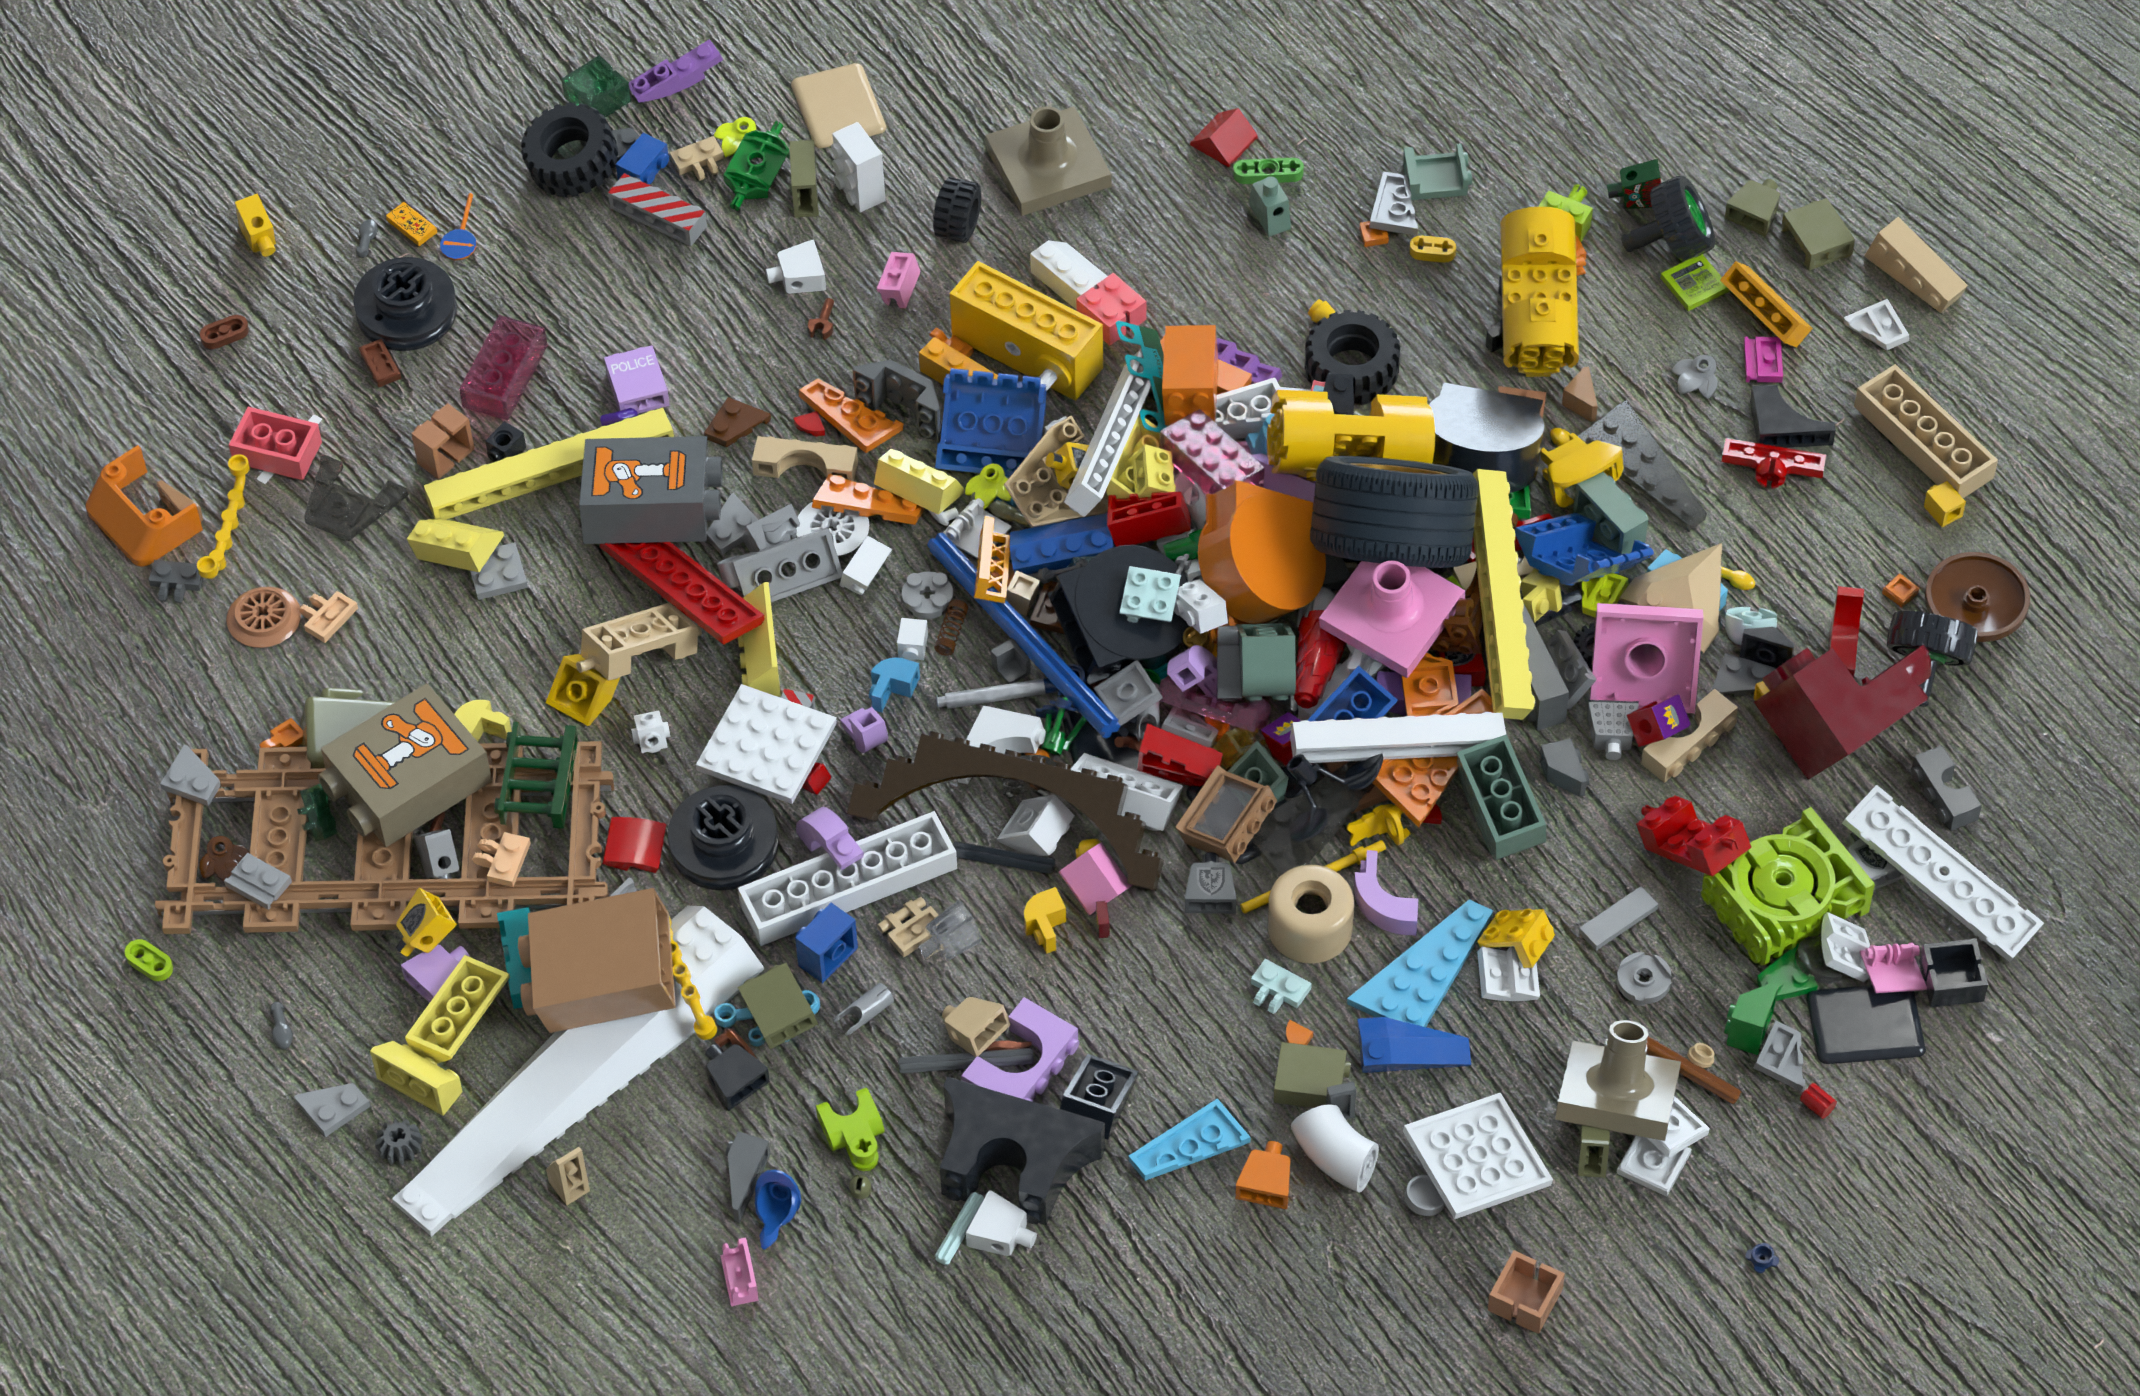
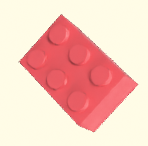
(276, 442)

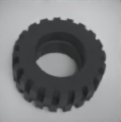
(575, 173)
(1358, 333)

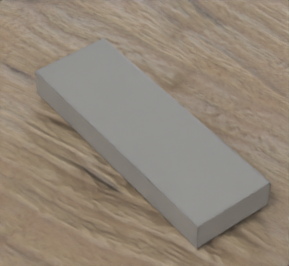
(1618, 918)

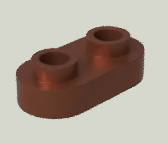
(224, 331)

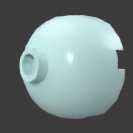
(1742, 618)

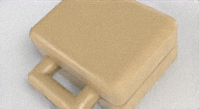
(836, 100)

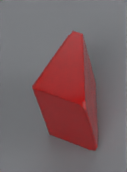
(817, 778)

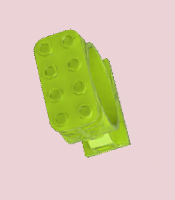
(1781, 915)

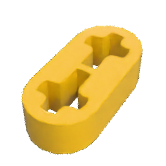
(1432, 249)

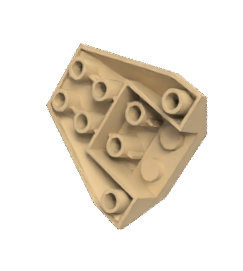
(1036, 485)

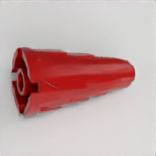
(1316, 660)

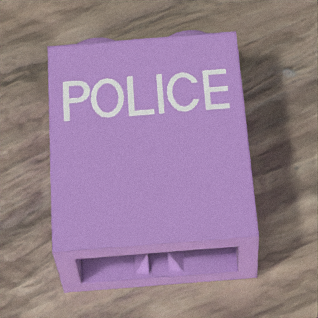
(637, 380)

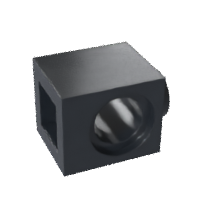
(505, 442)

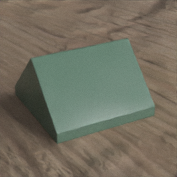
(1260, 764)

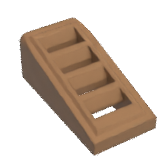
(174, 499)

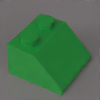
(1751, 1018)

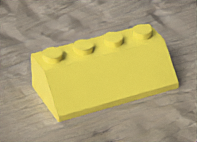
(1122, 480)
(760, 646)
(455, 1009)

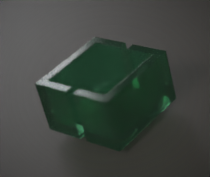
(597, 87)

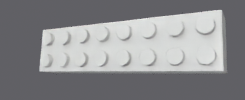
(890, 864)

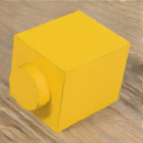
(1944, 503)

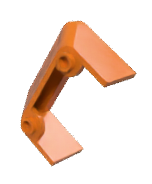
(135, 534)

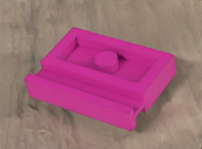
(1763, 359)

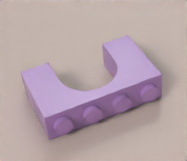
(1046, 1032)

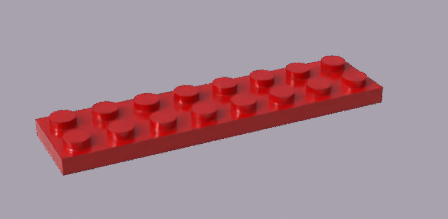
(688, 587)

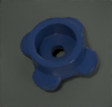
(1765, 1251)

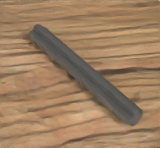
(963, 1060)

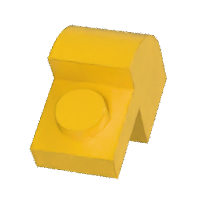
(1042, 914)

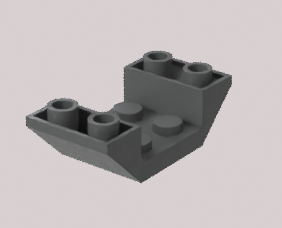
(902, 386)

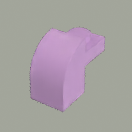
(865, 728)

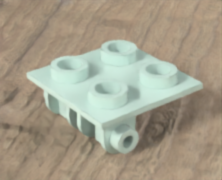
(1149, 594)

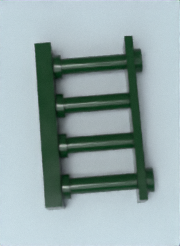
(558, 787)

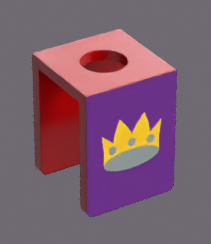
(1658, 720)
(1278, 737)

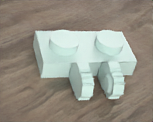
(1279, 983)

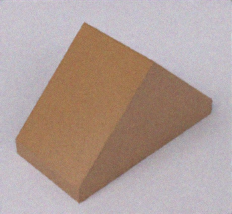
(1580, 395)

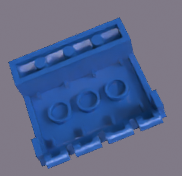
(989, 420)
(1566, 550)

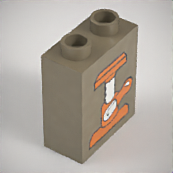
(404, 766)

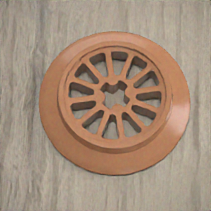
(244, 619)

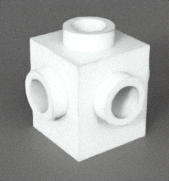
(650, 732)

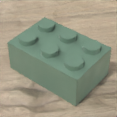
(1615, 514)

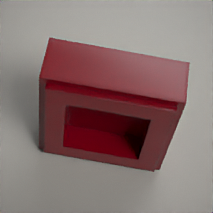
(1102, 919)

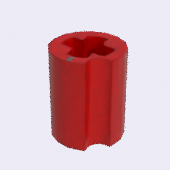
(1818, 1100)

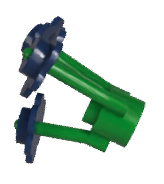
(1054, 739)

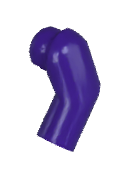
(618, 416)

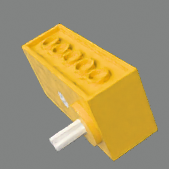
(1027, 330)

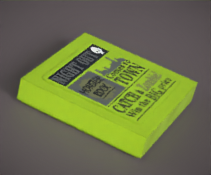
(1694, 282)

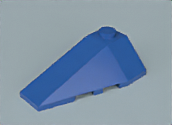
(1400, 1046)

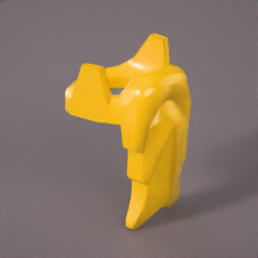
(1381, 820)

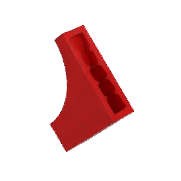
(1845, 625)

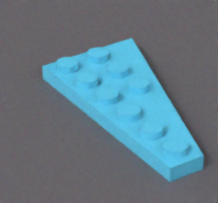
(1422, 975)

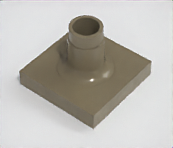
(1048, 159)
(1619, 1084)

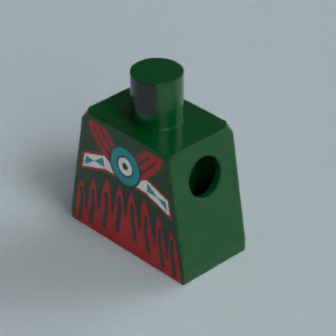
(1636, 184)

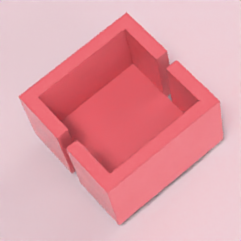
(1111, 304)

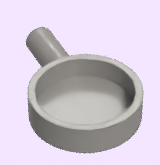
(1423, 1196)

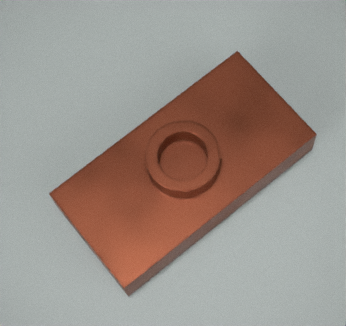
(379, 363)

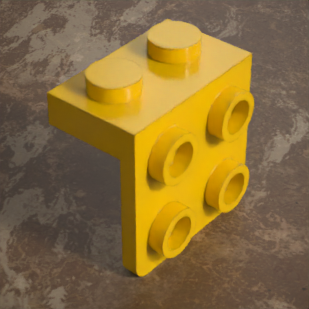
(1524, 929)

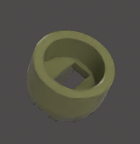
(865, 1187)

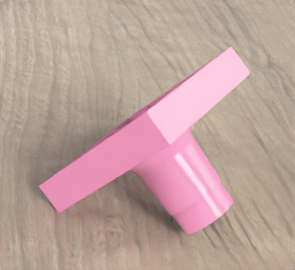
(1391, 612)
(1646, 654)

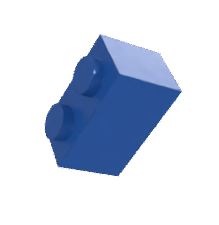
(643, 159)

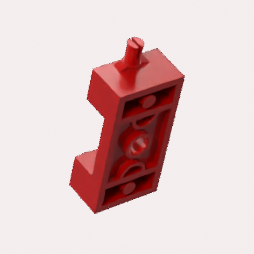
(1682, 837)

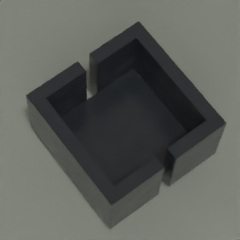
(1953, 972)

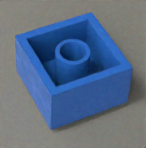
(826, 942)

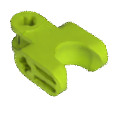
(854, 1131)

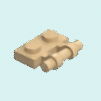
(912, 933)

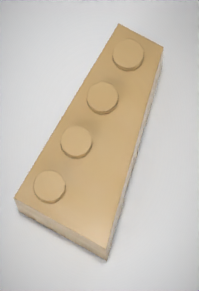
(1915, 265)

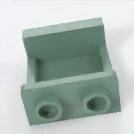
(1437, 174)

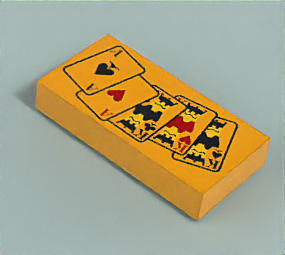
(411, 224)

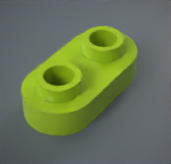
(151, 960)

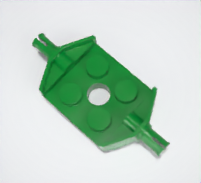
(752, 180)

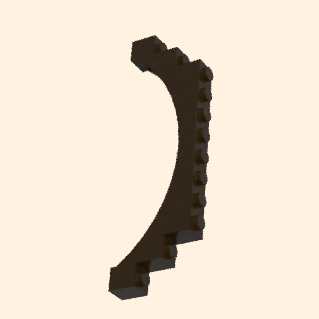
(947, 760)

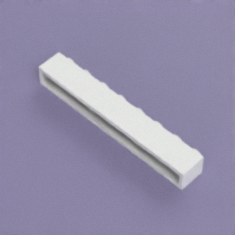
(1393, 737)

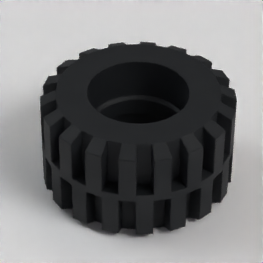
(957, 209)

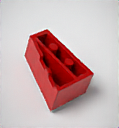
(1147, 518)
(1176, 757)

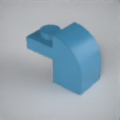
(893, 676)

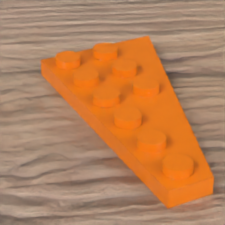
(1419, 782)

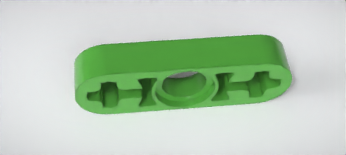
(1274, 163)

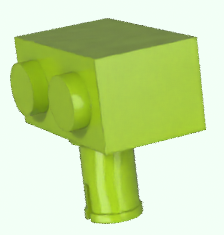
(1572, 205)

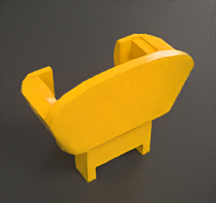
(1578, 462)

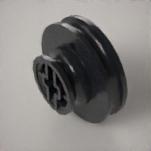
(410, 299)
(723, 837)

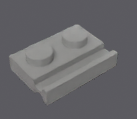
(258, 881)

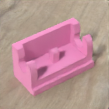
(899, 278)
(739, 1273)

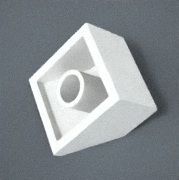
(1037, 826)

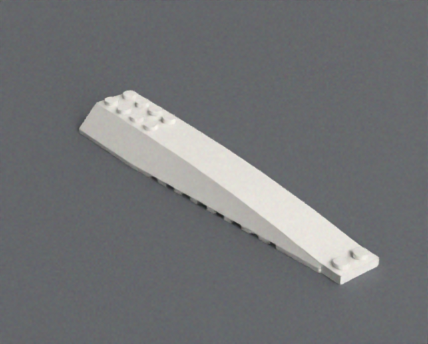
(574, 1075)

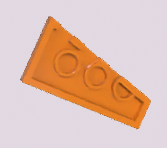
(860, 497)

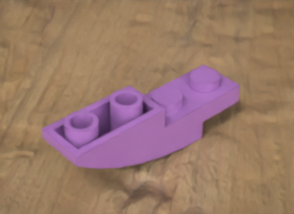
(673, 77)

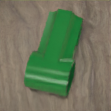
(1183, 546)

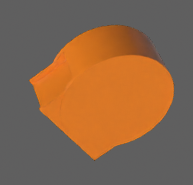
(1259, 552)

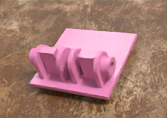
(1893, 968)

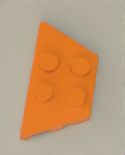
(1430, 687)

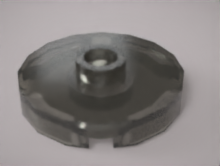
(1811, 961)

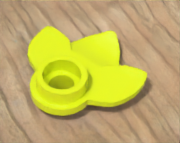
(733, 135)
(988, 487)

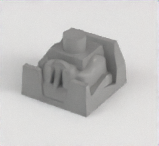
(771, 529)

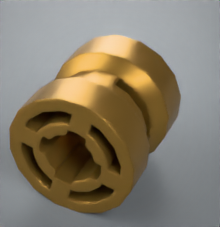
(1192, 637)

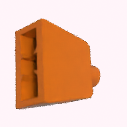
(1265, 1177)

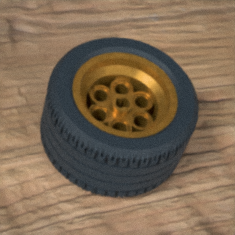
(1394, 511)

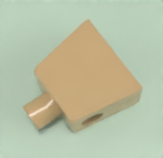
(975, 1024)

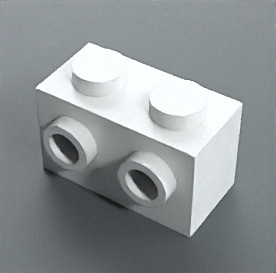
(1200, 606)

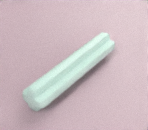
(958, 1230)

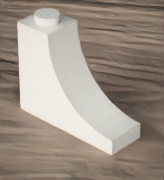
(1006, 731)

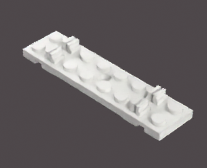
(1963, 892)

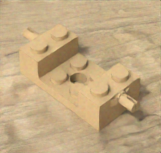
(612, 643)

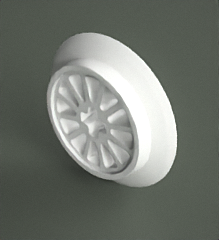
(851, 526)

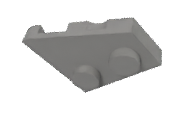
(191, 778)
(1782, 1056)
(332, 1106)

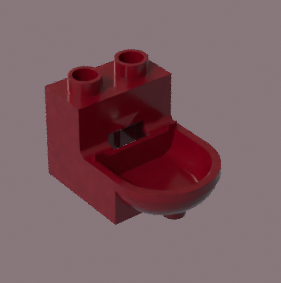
(1827, 714)

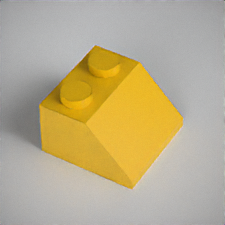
(582, 693)

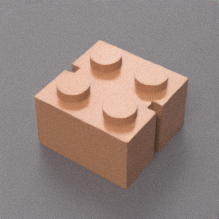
(447, 431)
(1522, 1296)

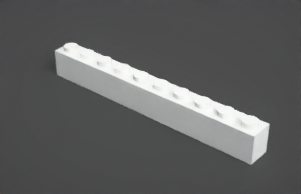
(1108, 440)

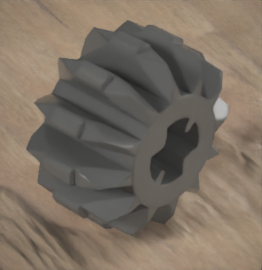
(398, 1141)

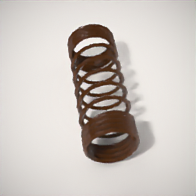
(956, 614)

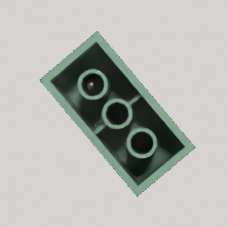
(1267, 660)
(1500, 797)

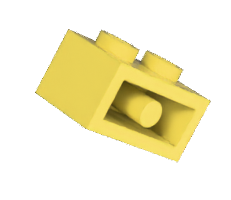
(1153, 471)

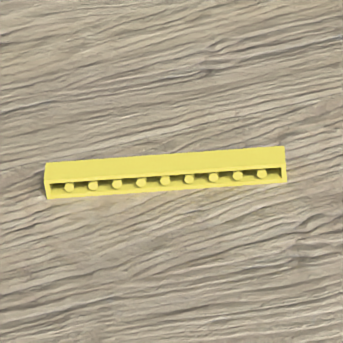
(532, 469)
(1501, 597)

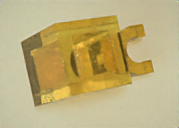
(1235, 745)

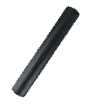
(1004, 857)

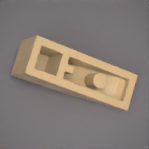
(569, 1176)

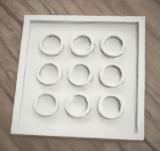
(766, 744)
(1477, 1155)

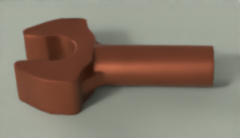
(822, 322)

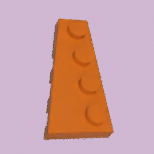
(850, 416)

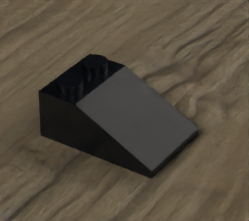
(1099, 1091)

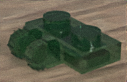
(318, 812)

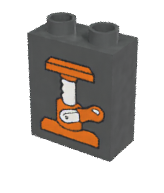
(648, 490)

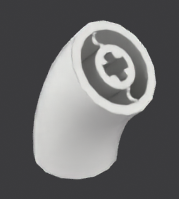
(1336, 1146)

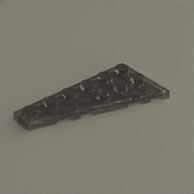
(1647, 466)

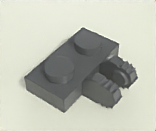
(175, 575)

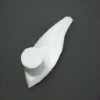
(945, 516)

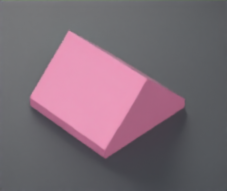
(1094, 878)

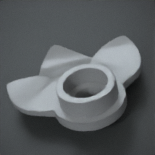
(1694, 377)

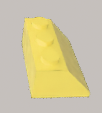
(916, 481)
(453, 543)
(416, 1076)

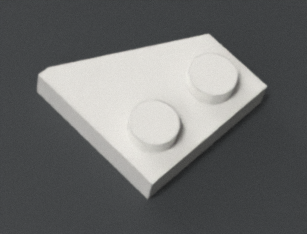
(1879, 325)

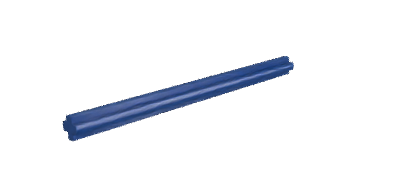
(1028, 639)

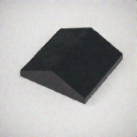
(1766, 646)

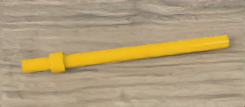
(1357, 855)

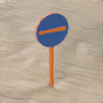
(460, 242)

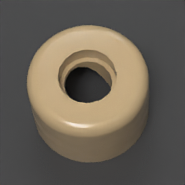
(1309, 936)

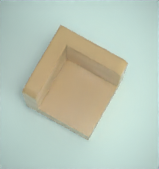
(1022, 592)

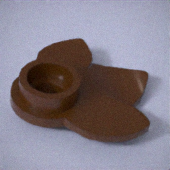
(221, 862)

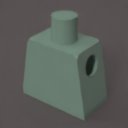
(1269, 197)

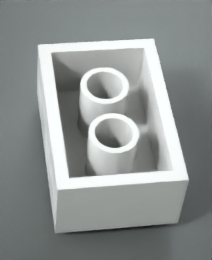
(858, 167)

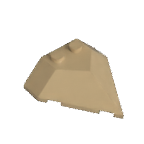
(1686, 583)

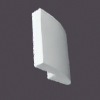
(1842, 946)
(1504, 976)

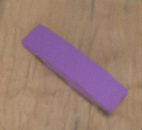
(1248, 362)

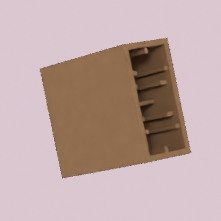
(598, 961)

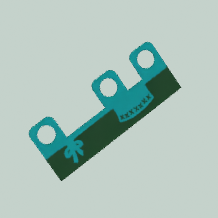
(1152, 367)

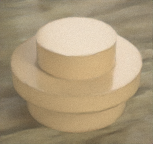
(1701, 1055)

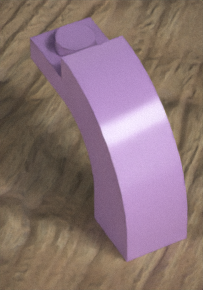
(1195, 667)
(830, 832)
(1379, 907)

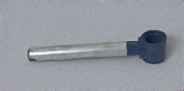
(1003, 692)

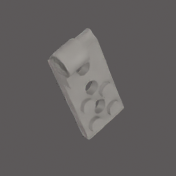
(744, 569)

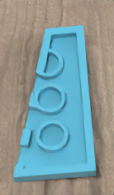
(1192, 1140)

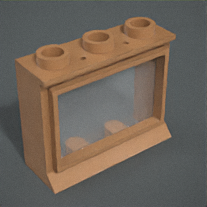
(1226, 814)

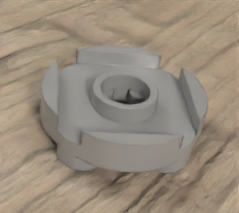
(927, 582)
(1644, 992)

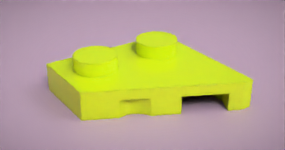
(1602, 590)

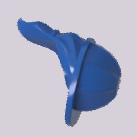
(775, 1203)

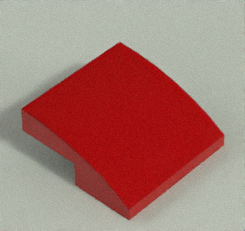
(634, 843)

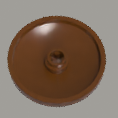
(1979, 592)

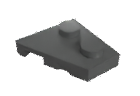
(1739, 675)

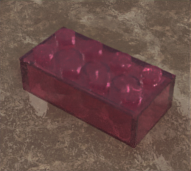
(503, 367)
(1209, 454)

